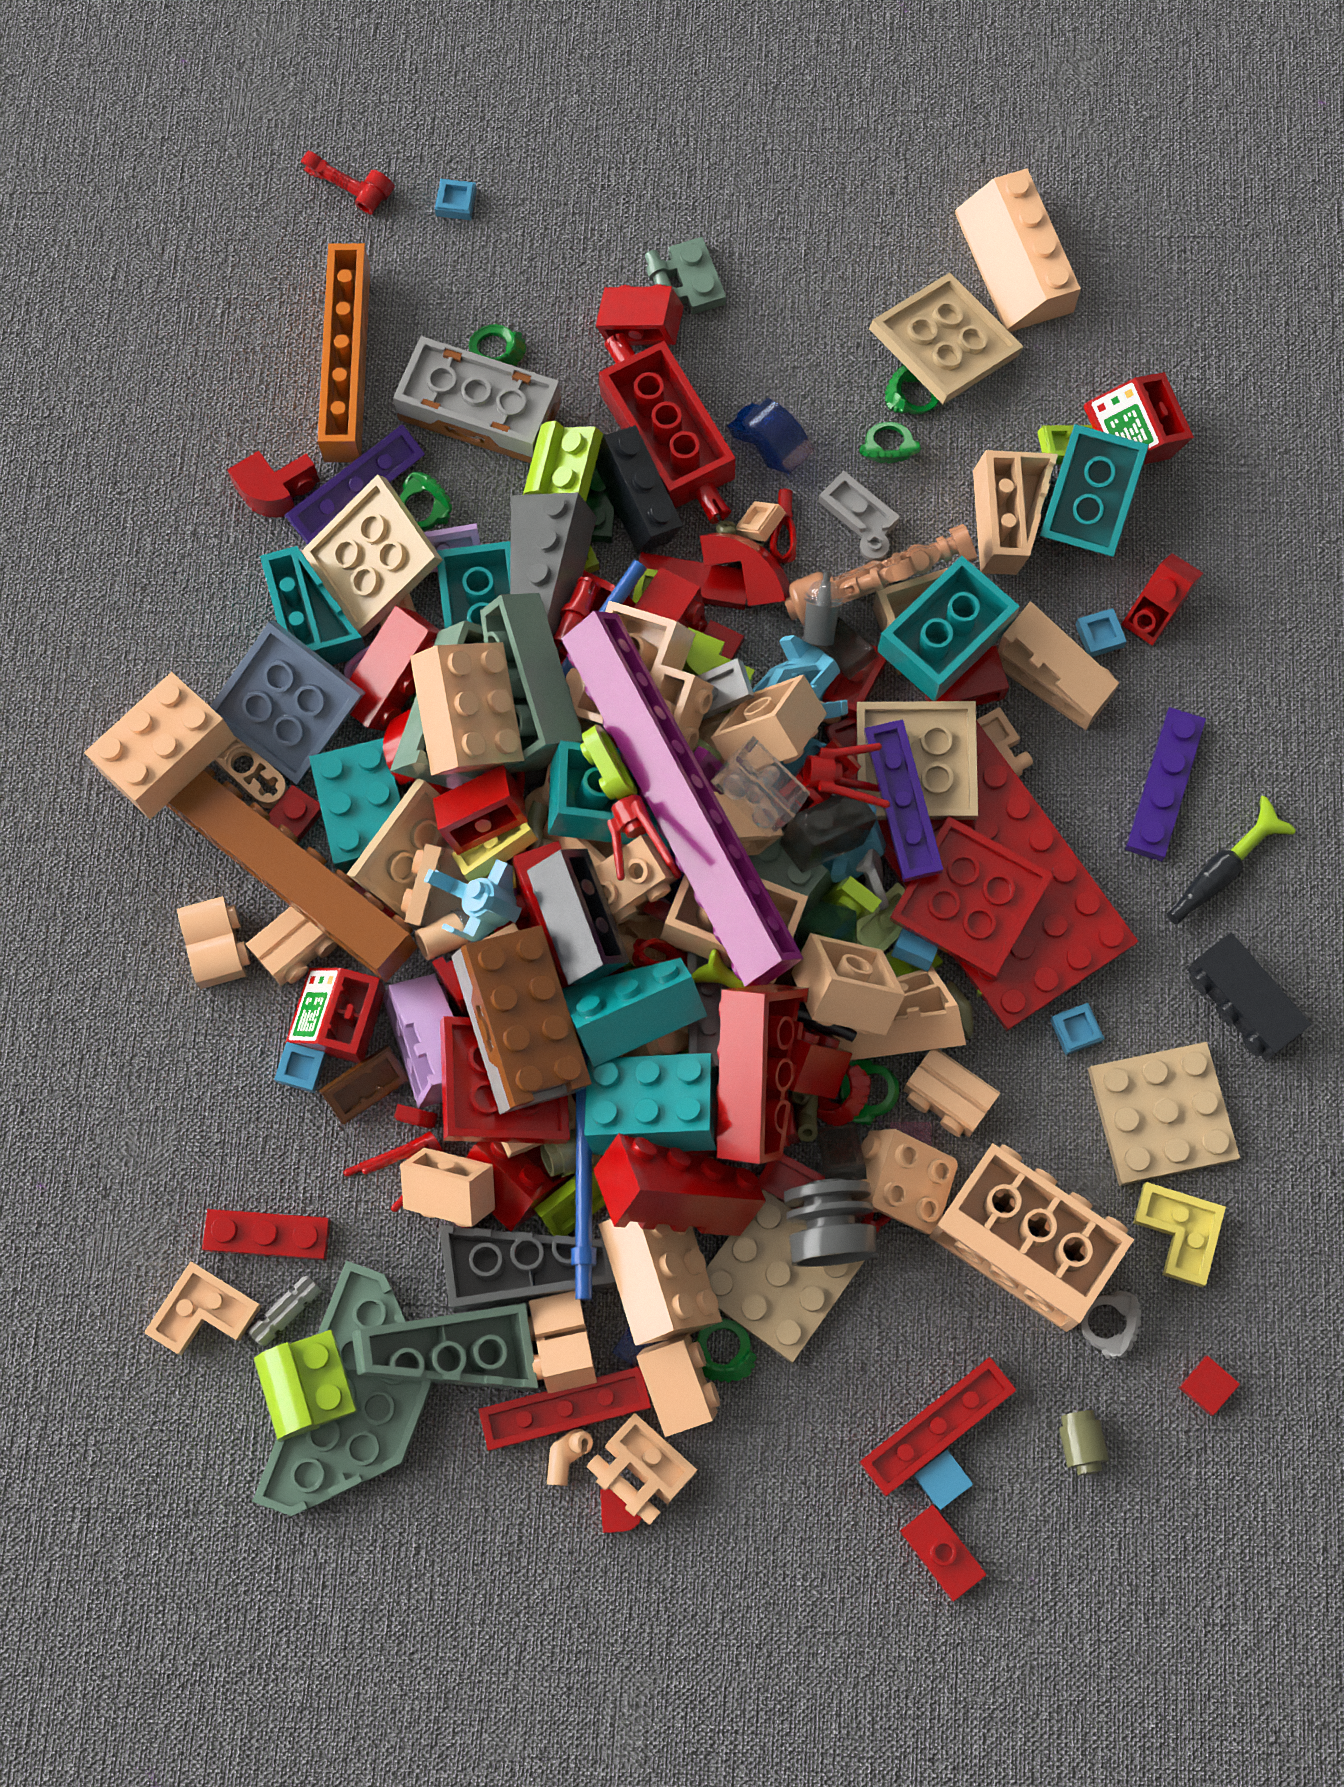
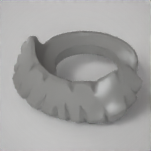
(873, 873)
(1118, 1345)

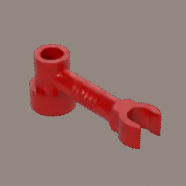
(368, 192)

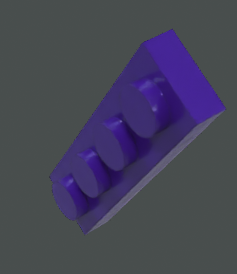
(385, 458)
(1165, 784)
(908, 812)

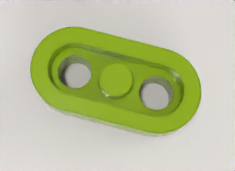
(600, 750)

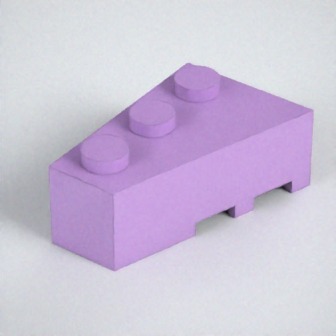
(415, 1016)

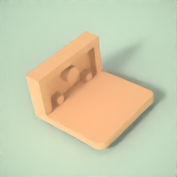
(426, 902)
(907, 1178)

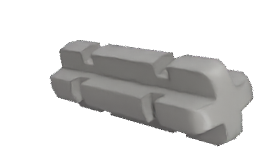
(284, 1311)

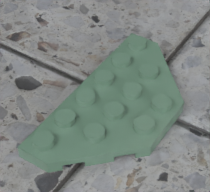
(360, 1445)

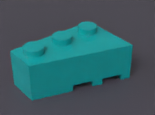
(307, 607)
(632, 1008)

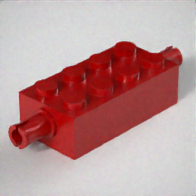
(674, 424)

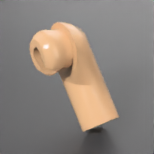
(564, 1452)

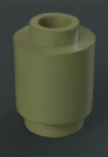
(562, 1157)
(1083, 1442)

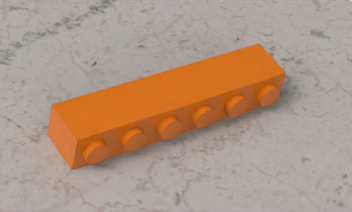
(344, 352)

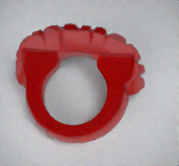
(840, 1114)

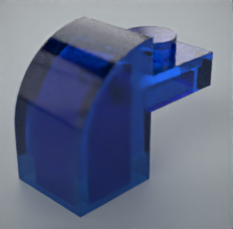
(774, 434)

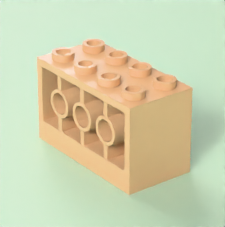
(1015, 1259)

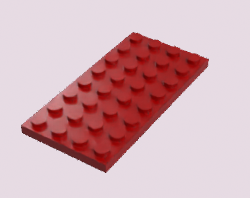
(1073, 923)

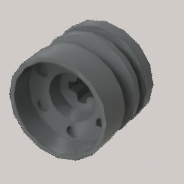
(830, 1216)

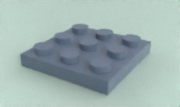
(286, 701)

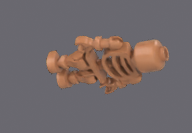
(878, 574)

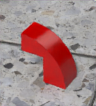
(762, 573)

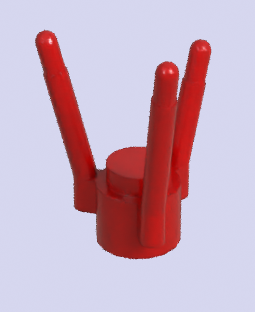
(826, 774)
(634, 820)
(383, 1160)

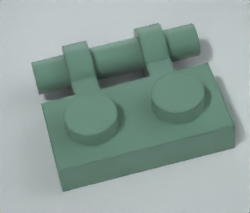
(695, 273)

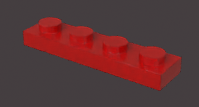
(564, 1410)
(937, 1426)

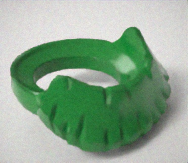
(515, 343)
(895, 398)
(874, 452)
(419, 482)
(869, 1112)
(739, 1366)

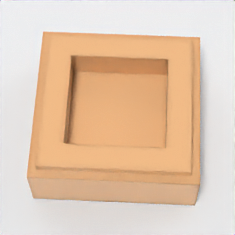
(760, 521)

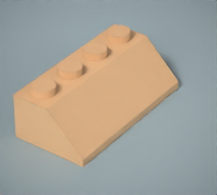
(1018, 252)

